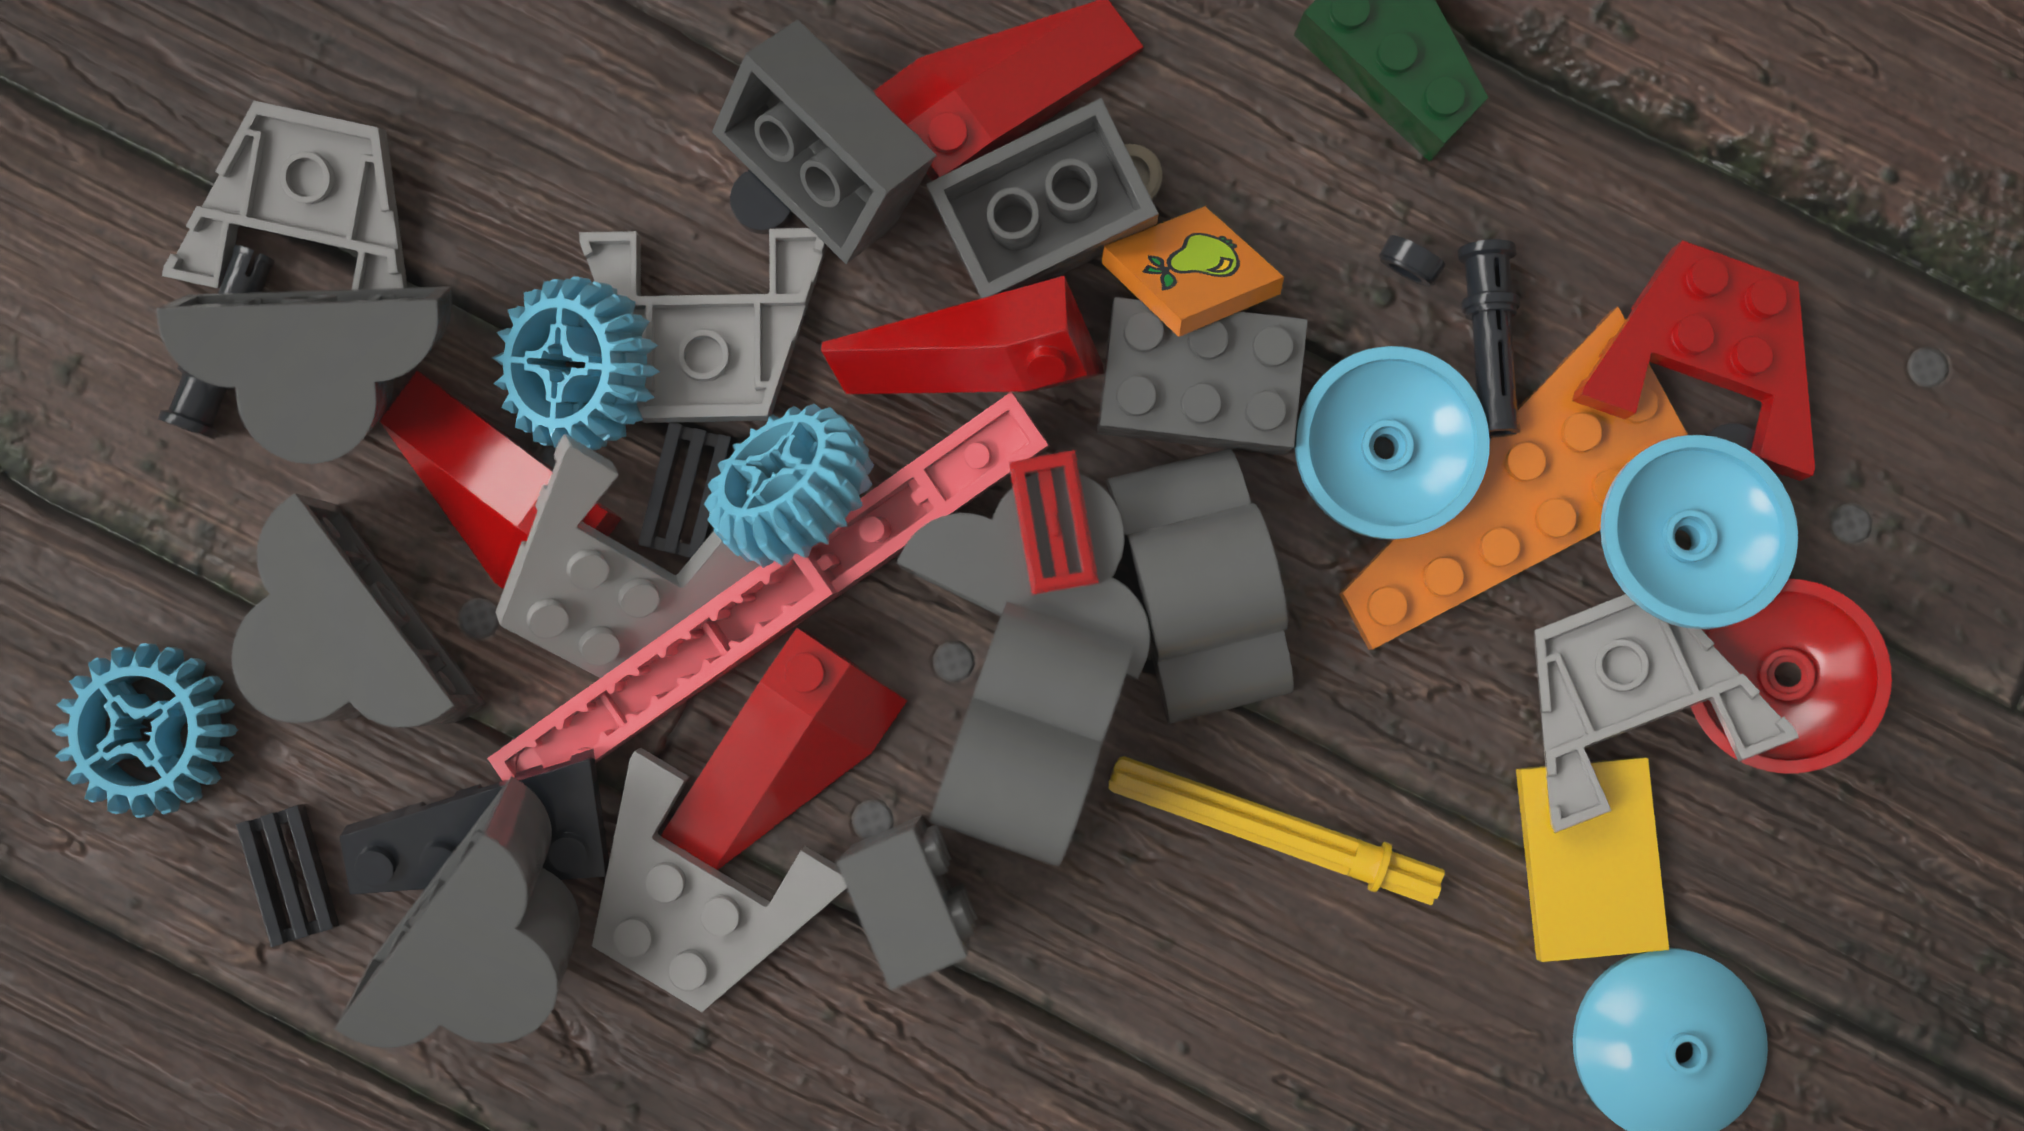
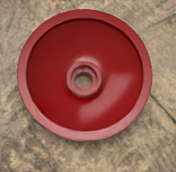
(1841, 682)

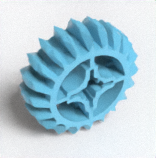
(576, 324)
(789, 485)
(113, 695)

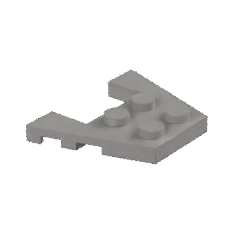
(304, 181)
(715, 351)
(588, 592)
(1621, 671)
(682, 917)

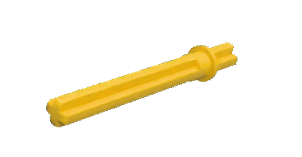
(1277, 830)

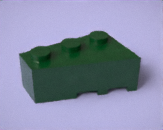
(1399, 63)

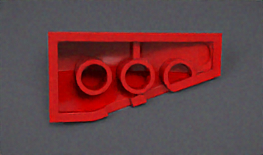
(1006, 82)
(991, 344)
(475, 473)
(789, 742)

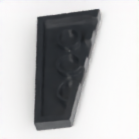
(414, 842)

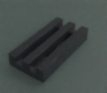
(698, 440)
(264, 881)

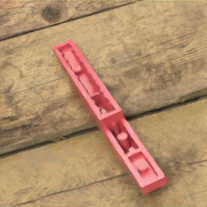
(778, 596)

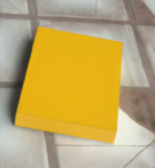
(1601, 880)

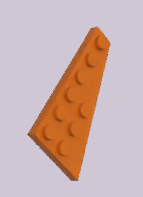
(1534, 500)

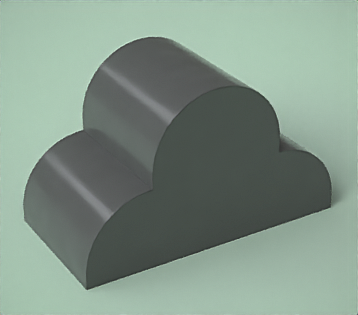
(306, 363)
(988, 565)
(1205, 584)
(340, 632)
(1032, 734)
(478, 943)

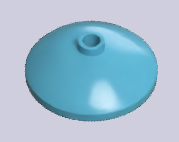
(1435, 434)
(1736, 523)
(1639, 1018)

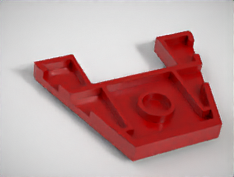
(1724, 328)

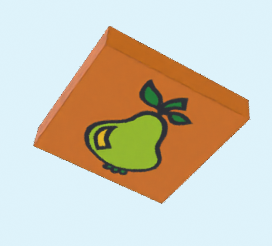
(1192, 270)

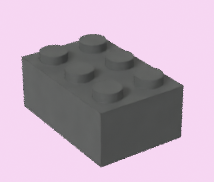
(822, 141)
(1043, 202)
(1210, 388)
(908, 900)

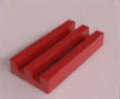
(1043, 467)

